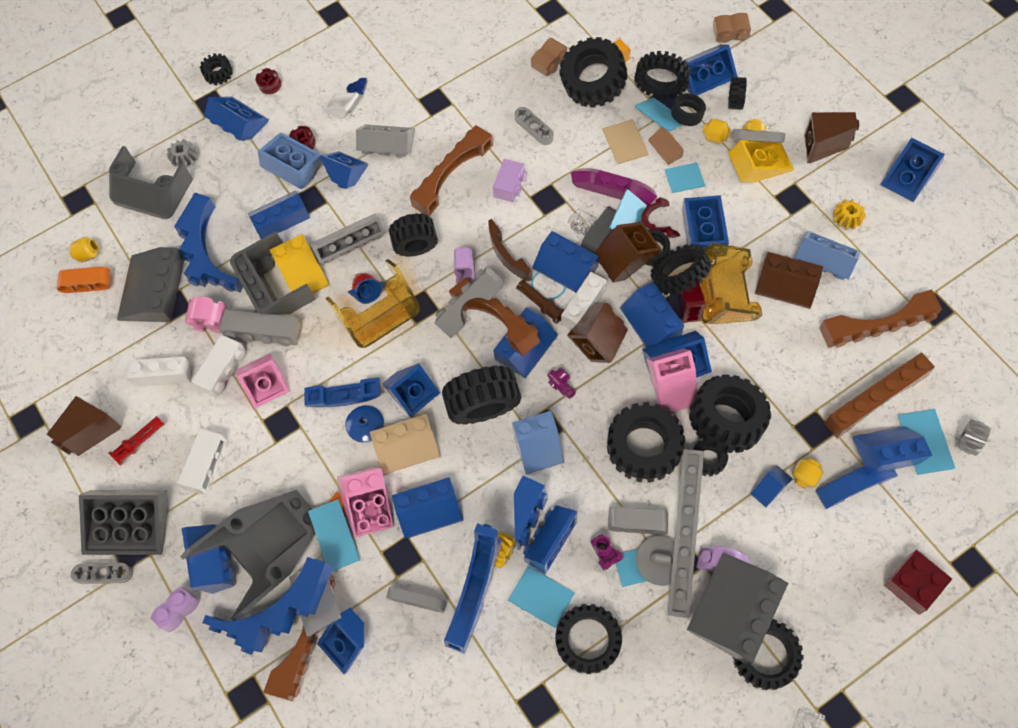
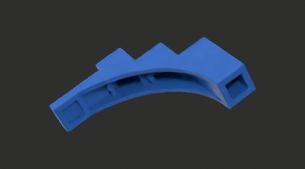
(192, 228)
(479, 576)
(300, 599)

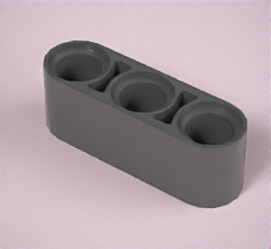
(599, 230)

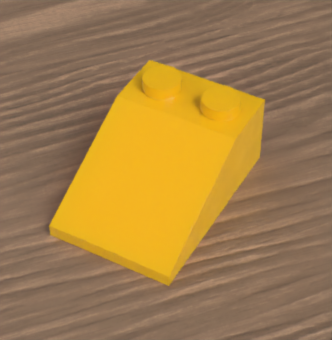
(759, 160)
(299, 265)

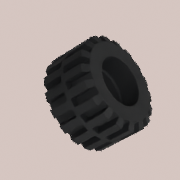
(413, 235)

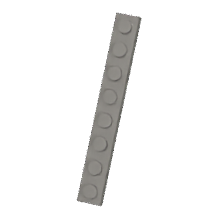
(686, 534)

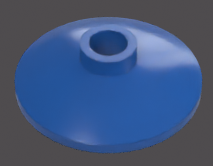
(361, 432)

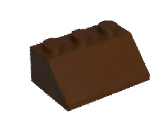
(789, 280)

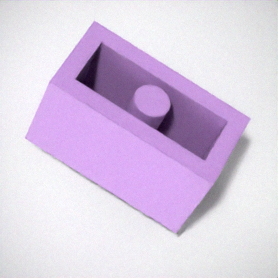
(509, 180)

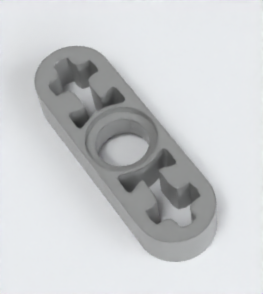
(532, 118)
(758, 135)
(95, 567)
(416, 599)

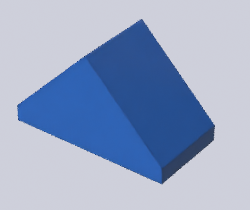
(771, 486)

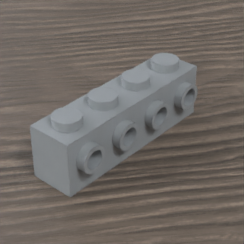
(347, 238)
(260, 327)

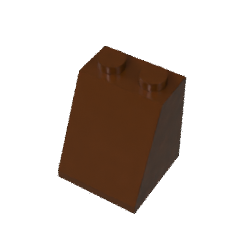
(829, 133)
(627, 250)
(599, 333)
(81, 427)

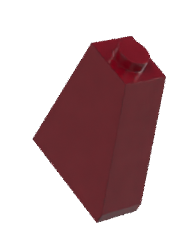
(691, 304)

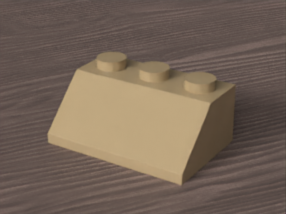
(404, 444)

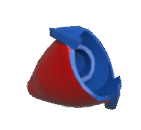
(366, 284)

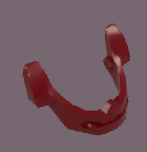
(660, 202)

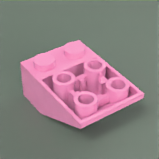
(673, 379)
(365, 501)

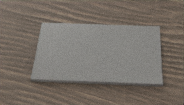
(326, 612)

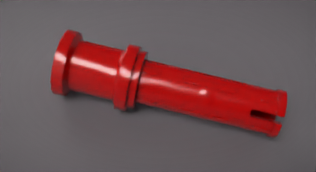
(130, 449)

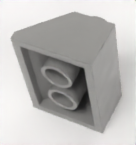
(384, 139)

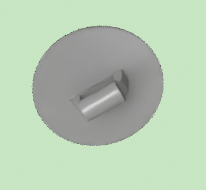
(655, 560)

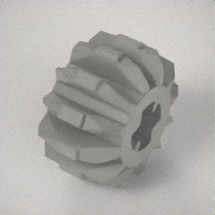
(182, 152)
(974, 437)

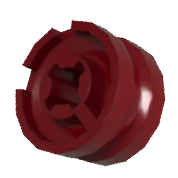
(268, 81)
(303, 135)

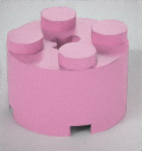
(204, 314)

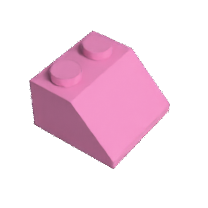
(262, 380)

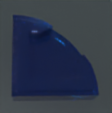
(358, 86)

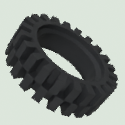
(665, 62)
(685, 279)
(595, 613)
(791, 668)

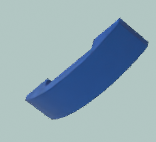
(342, 395)
(851, 485)

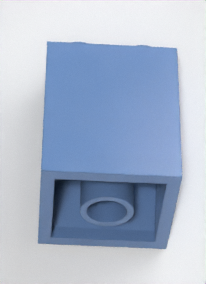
(538, 442)

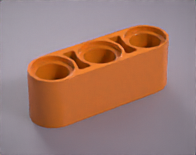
(83, 279)

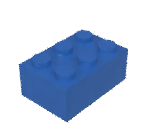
(704, 221)

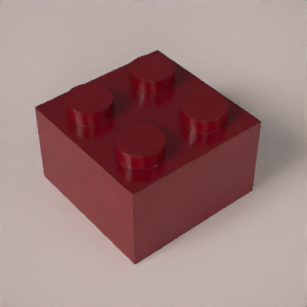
(918, 582)

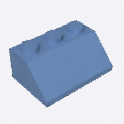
(289, 160)
(828, 253)

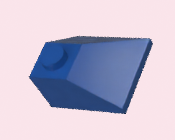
(343, 168)
(411, 388)
(343, 640)

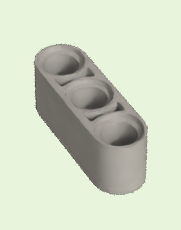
(638, 521)

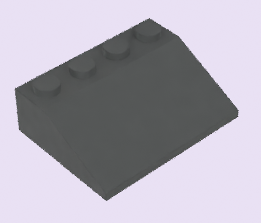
(151, 285)
(123, 522)
(737, 608)

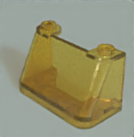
(726, 286)

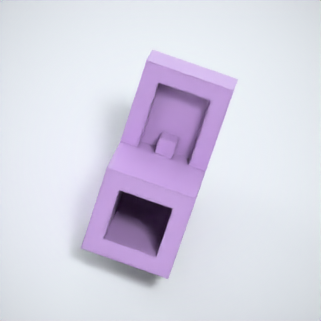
(710, 557)

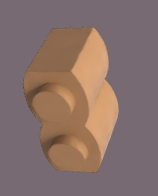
(731, 27)
(548, 57)

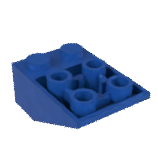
(528, 500)

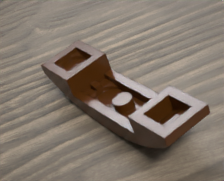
(517, 267)

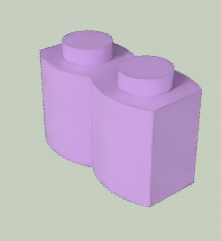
(463, 264)
(178, 605)

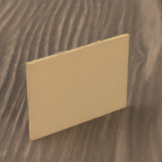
(625, 141)

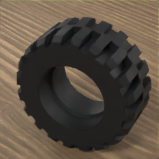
(588, 53)
(481, 394)
(738, 395)
(651, 418)

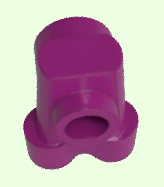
(558, 380)
(608, 556)

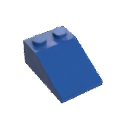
(913, 169)

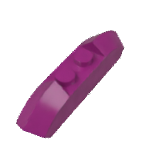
(611, 184)

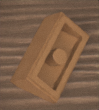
(666, 146)

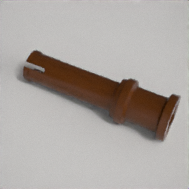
(547, 306)

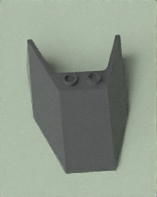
(264, 540)

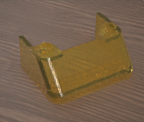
(382, 316)

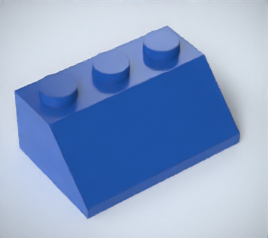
(710, 69)
(234, 117)
(279, 215)
(565, 261)
(652, 316)
(690, 341)
(525, 364)
(891, 449)
(427, 508)
(550, 538)
(211, 569)

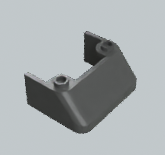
(151, 199)
(250, 268)

